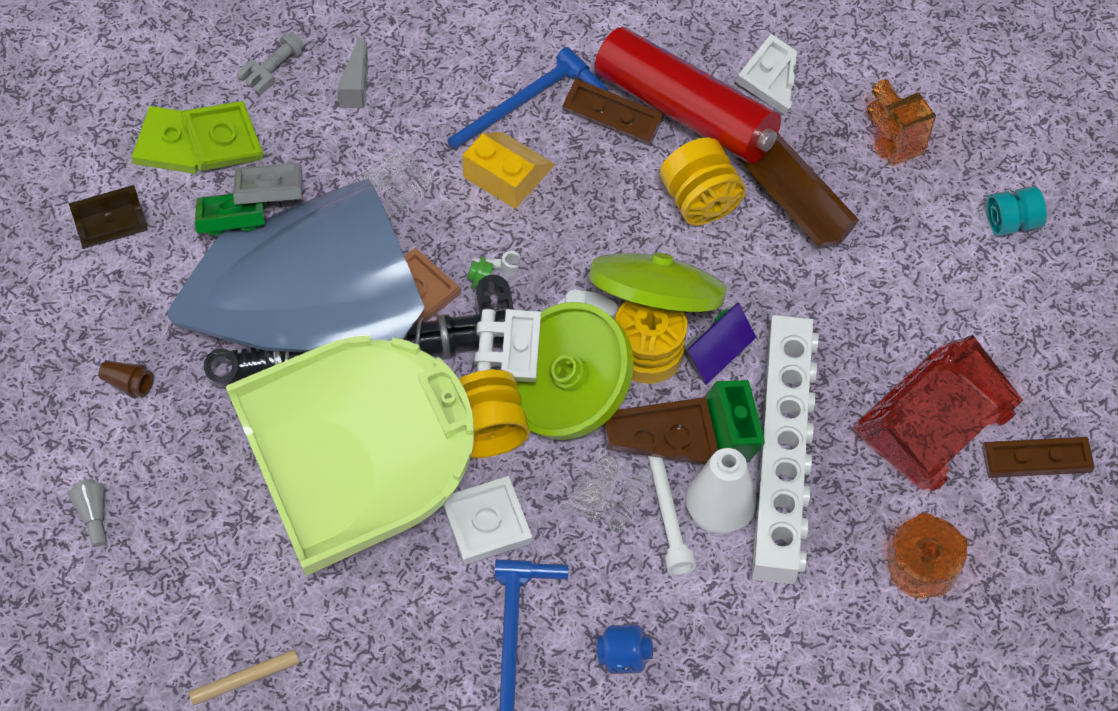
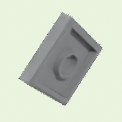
(267, 183)

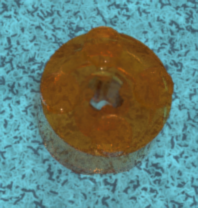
(932, 539)

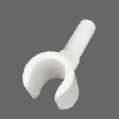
(502, 264)

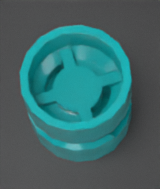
(1021, 210)

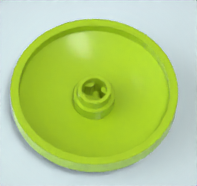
(658, 281)
(580, 372)

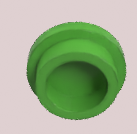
(478, 271)

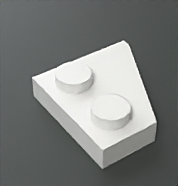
(771, 74)

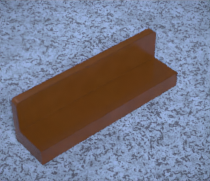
(803, 194)

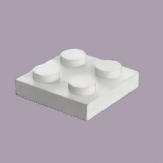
(487, 520)

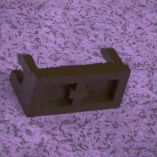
(108, 216)

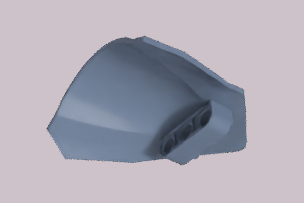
(305, 278)

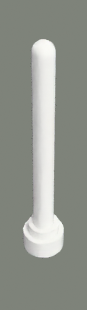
(678, 558)

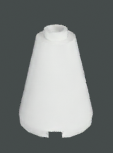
(722, 493)

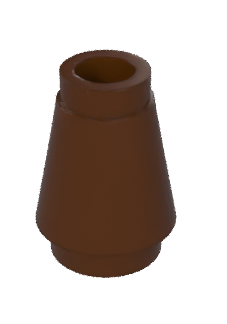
(127, 377)

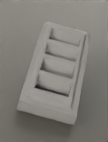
(353, 83)

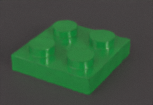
(220, 213)

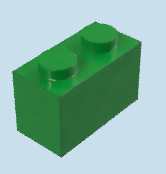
(735, 417)

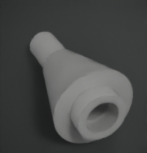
(88, 501)

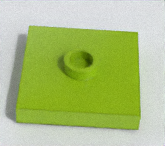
(221, 135)
(164, 142)

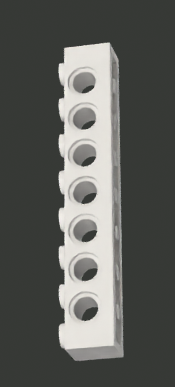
(772, 561)

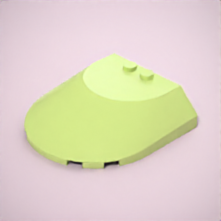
(355, 442)

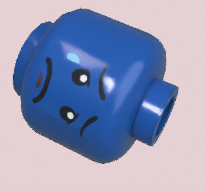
(624, 649)

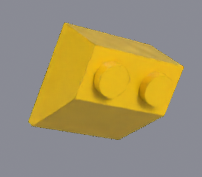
(504, 167)

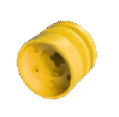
(702, 181)
(655, 339)
(496, 412)

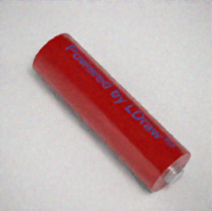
(687, 94)

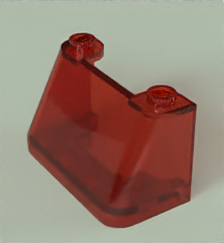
(938, 411)

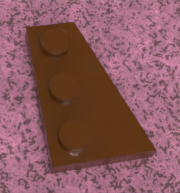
(664, 430)

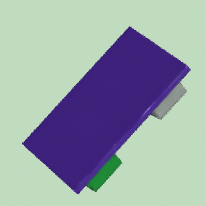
(720, 343)

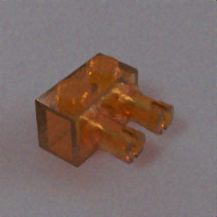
(902, 123)

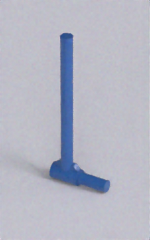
(568, 65)
(513, 575)

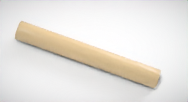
(243, 677)

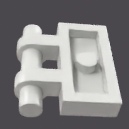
(519, 345)

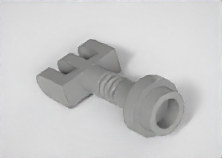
(261, 74)

